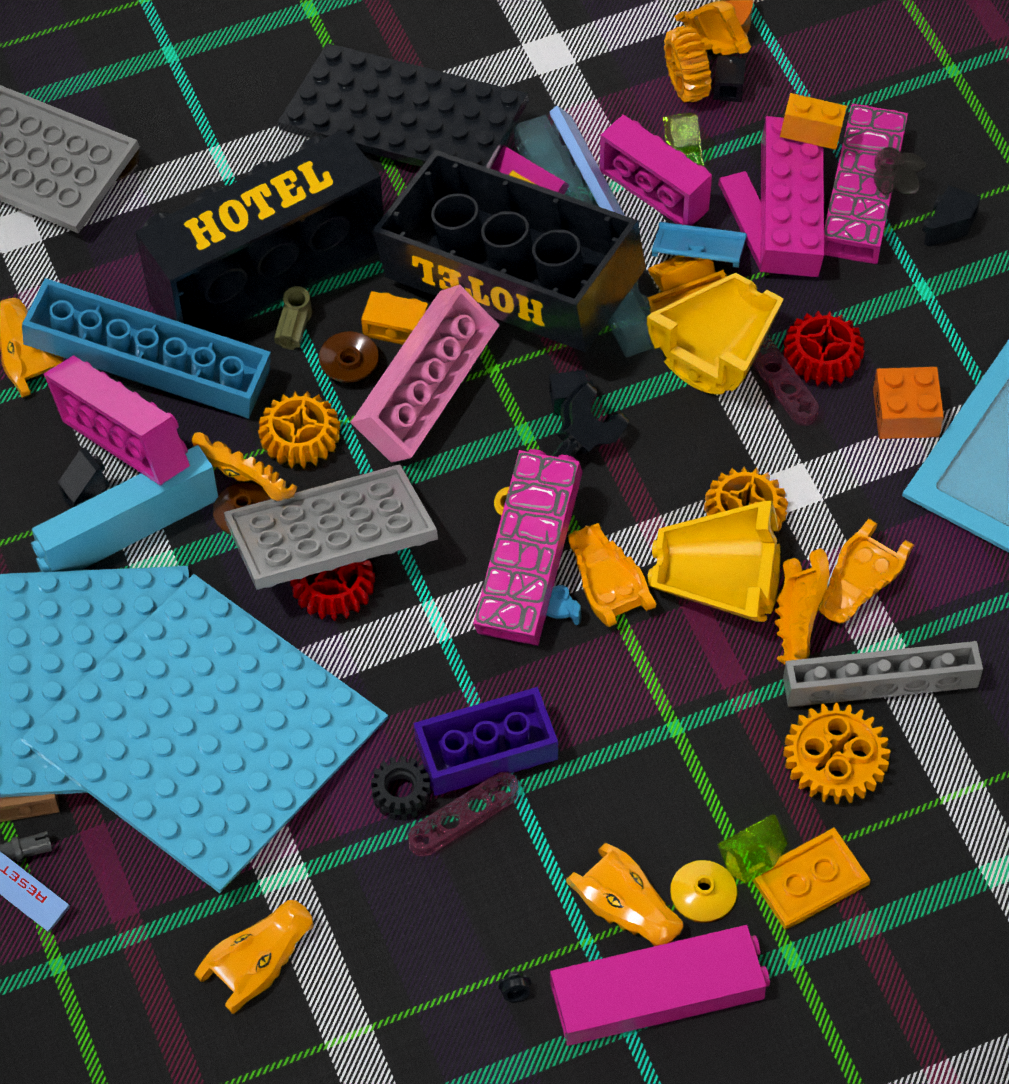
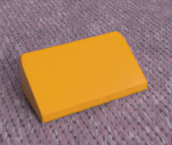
(680, 271)

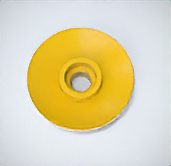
(700, 904)

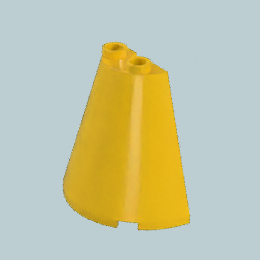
(714, 332)
(722, 560)

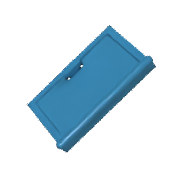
(699, 242)

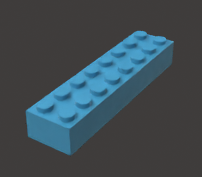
(146, 347)

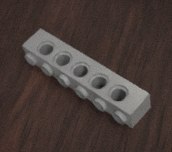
(882, 674)

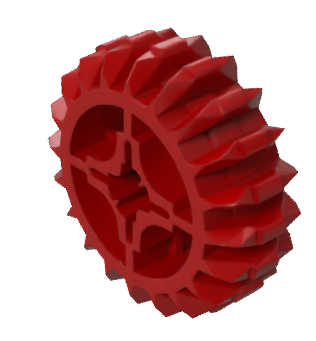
(842, 349)
(330, 590)

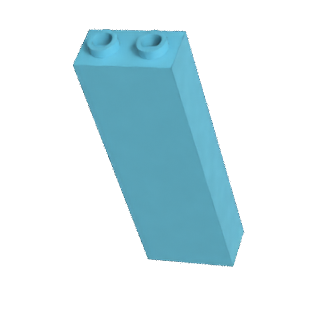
(122, 516)

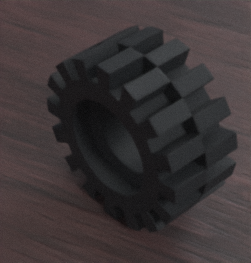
(397, 771)

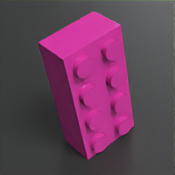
(655, 171)

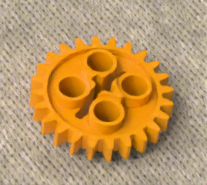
(857, 770)

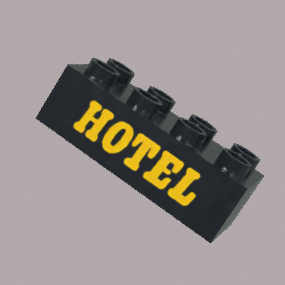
(263, 235)
(512, 247)

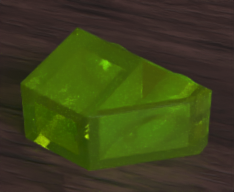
(684, 135)
(753, 849)

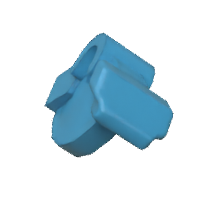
(563, 606)

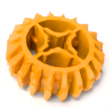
(687, 63)
(312, 439)
(745, 486)

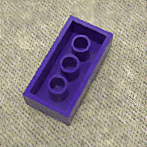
(486, 740)

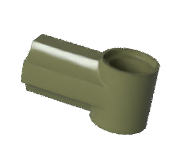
(293, 318)

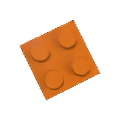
(908, 402)

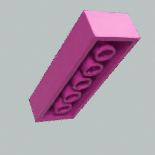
(791, 204)
(118, 419)

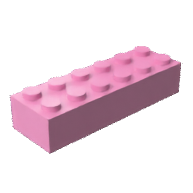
(425, 374)

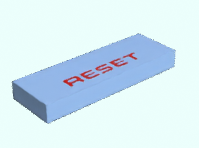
(30, 895)

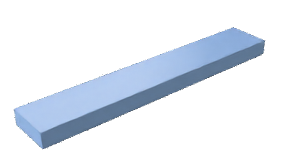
(585, 160)

